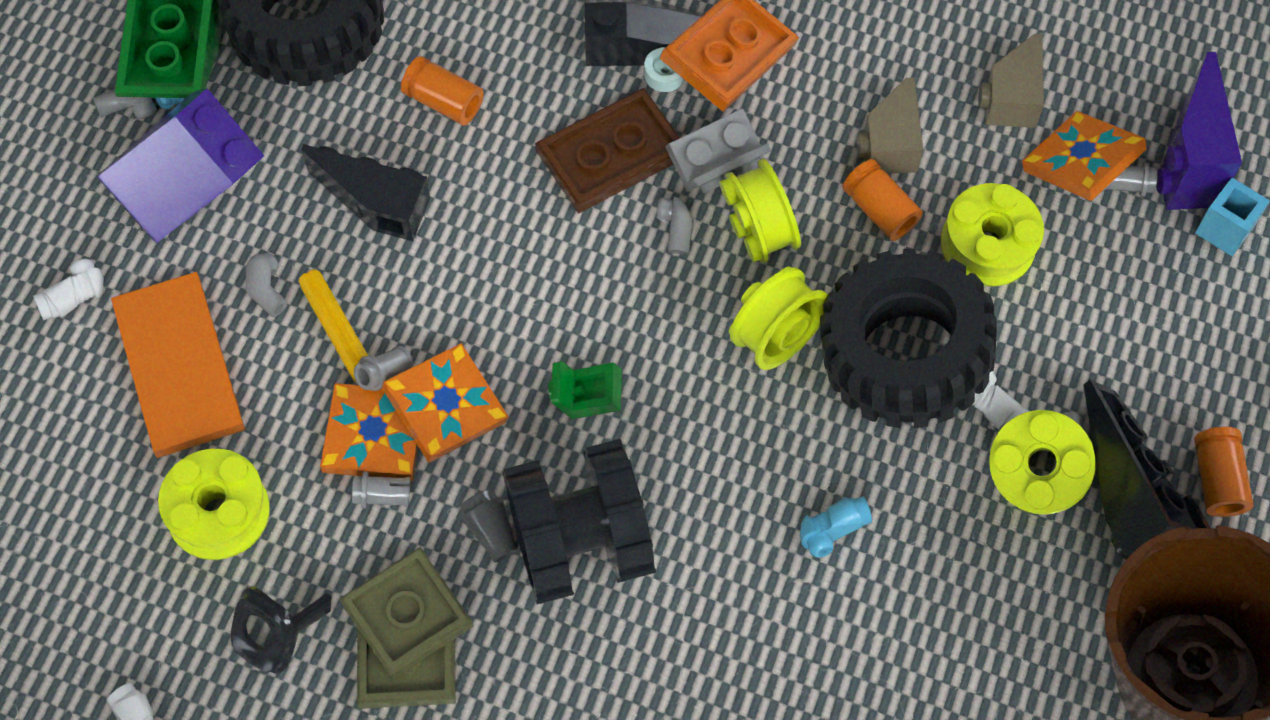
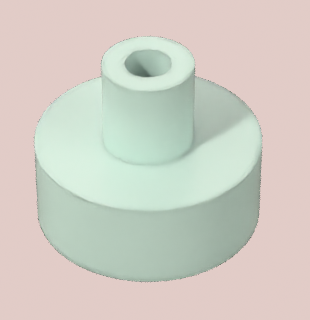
(659, 75)

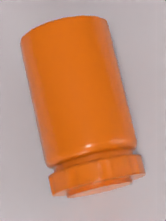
(442, 90)
(882, 200)
(1223, 471)

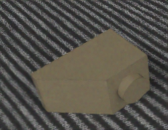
(1015, 87)
(894, 131)

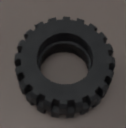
(305, 47)
(909, 287)

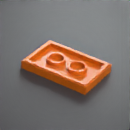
(729, 49)

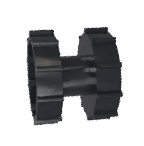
(580, 521)

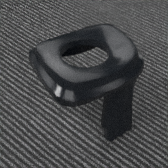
(282, 624)

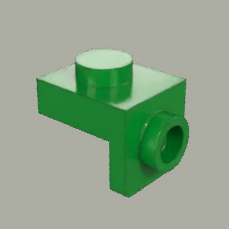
(586, 390)

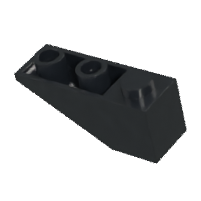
(379, 195)

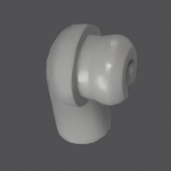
(110, 103)
(680, 225)
(258, 283)

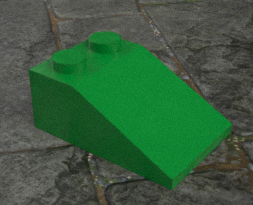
(168, 47)

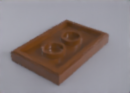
(608, 150)

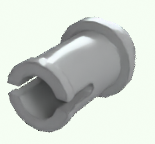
(1136, 179)
(373, 371)
(380, 490)

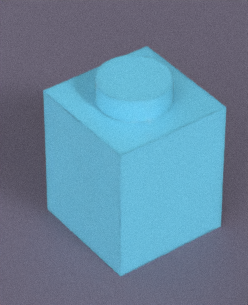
(1232, 216)

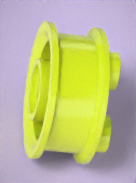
(760, 211)
(1000, 211)
(778, 317)
(1037, 432)
(208, 477)

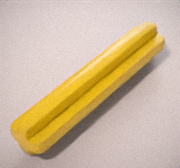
(332, 319)

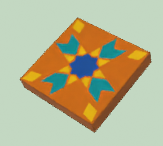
(1084, 155)
(445, 402)
(366, 436)

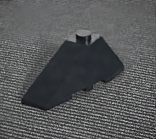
(631, 29)
(1131, 477)

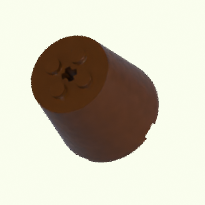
(1190, 603)

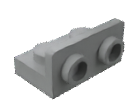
(716, 150)

